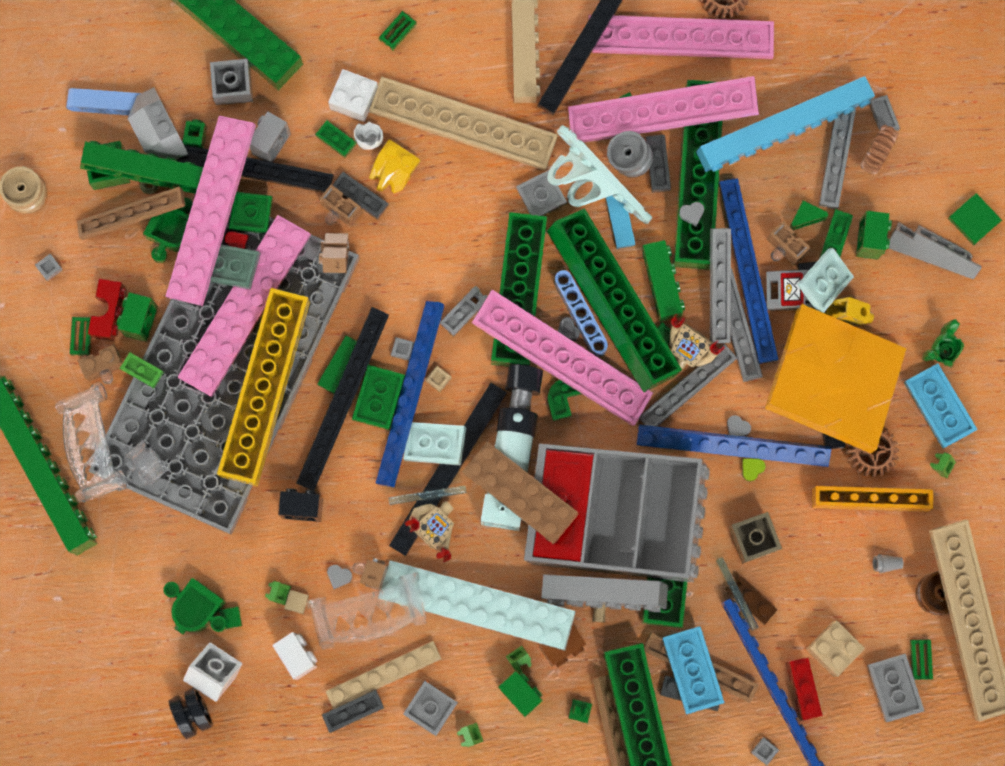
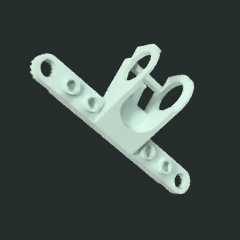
(590, 169)

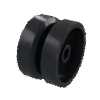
(190, 713)

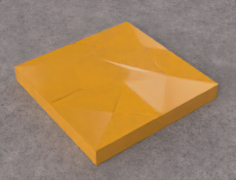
(836, 378)

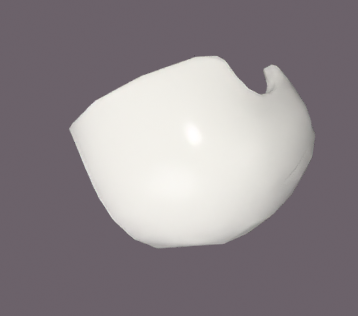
(368, 135)

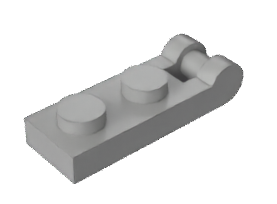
(463, 311)

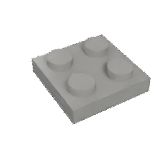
(540, 195)
(430, 708)

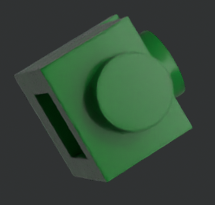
(191, 128)

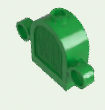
(168, 231)
(195, 607)

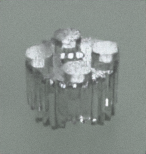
(146, 463)

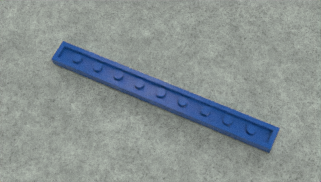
(748, 271)
(410, 394)
(734, 445)
(770, 680)

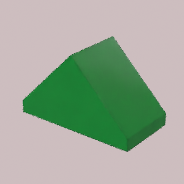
(808, 215)

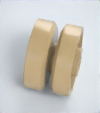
(23, 190)

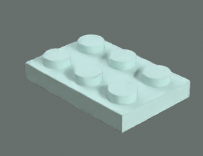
(825, 280)
(435, 443)

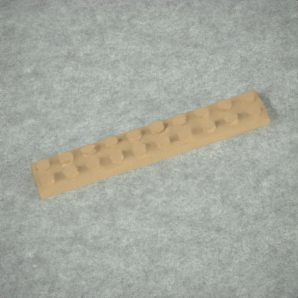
(463, 123)
(970, 618)

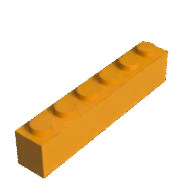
(872, 498)

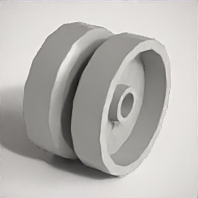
(630, 154)

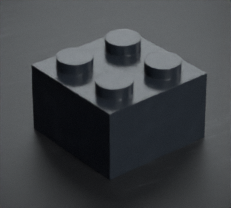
(300, 506)

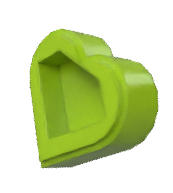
(752, 468)

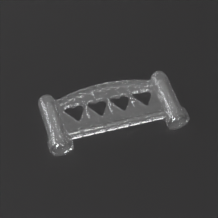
(105, 479)
(405, 594)

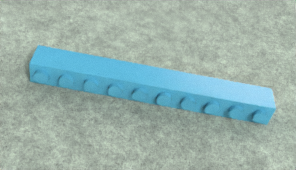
(784, 124)

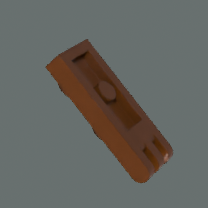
(757, 604)

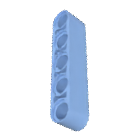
(100, 101)
(580, 304)

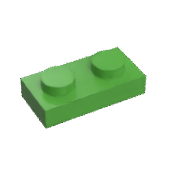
(141, 370)

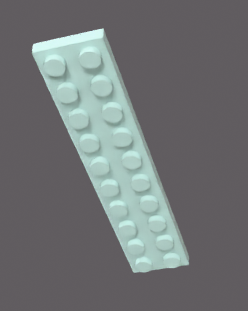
(488, 607)

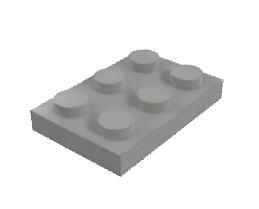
(895, 688)

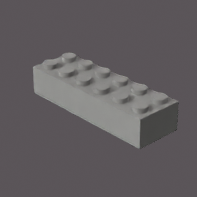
(604, 591)

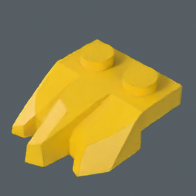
(393, 167)

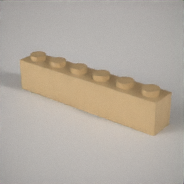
(524, 51)

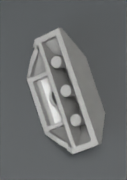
(155, 127)

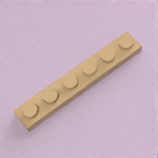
(383, 675)

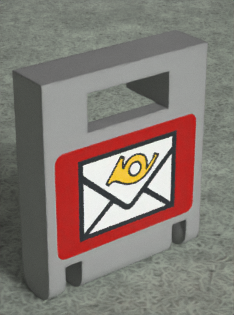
(789, 293)

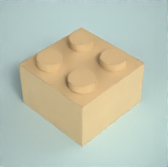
(835, 648)

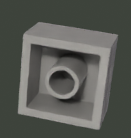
(231, 81)
(269, 137)

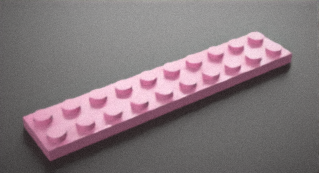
(688, 37)
(665, 109)
(210, 210)
(243, 308)
(561, 357)

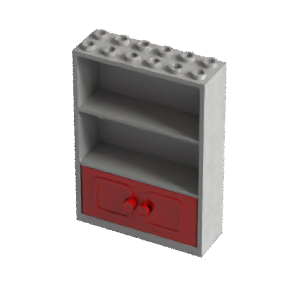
(632, 508)

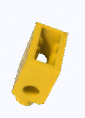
(856, 311)

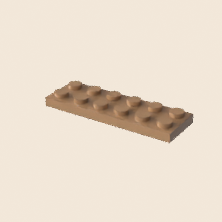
(520, 492)

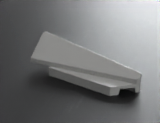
(933, 250)

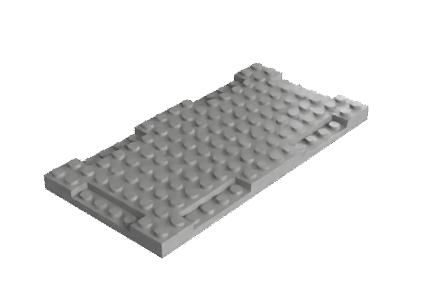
(193, 427)

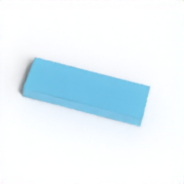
(620, 223)

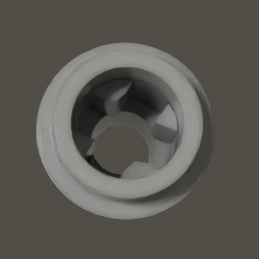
(886, 563)

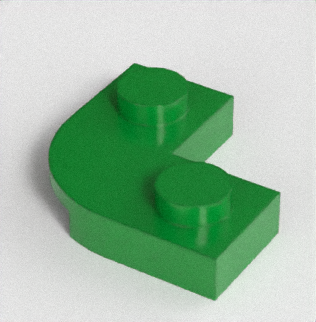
(558, 400)

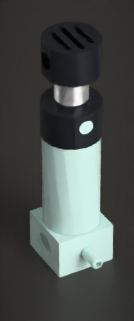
(514, 437)

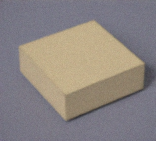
(438, 378)
(296, 602)

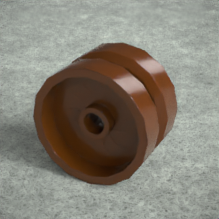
(928, 596)

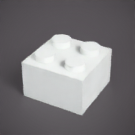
(353, 95)
(295, 655)
(212, 671)

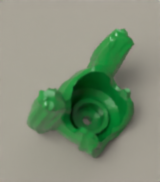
(948, 342)

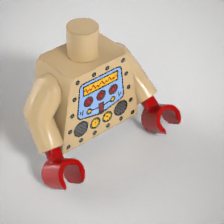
(690, 345)
(433, 527)

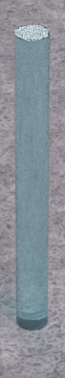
(427, 495)
(737, 594)

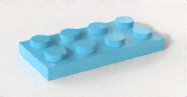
(940, 406)
(693, 670)

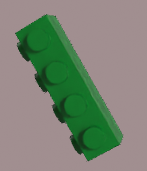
(662, 280)

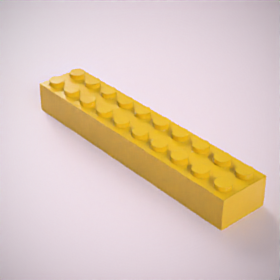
(264, 387)

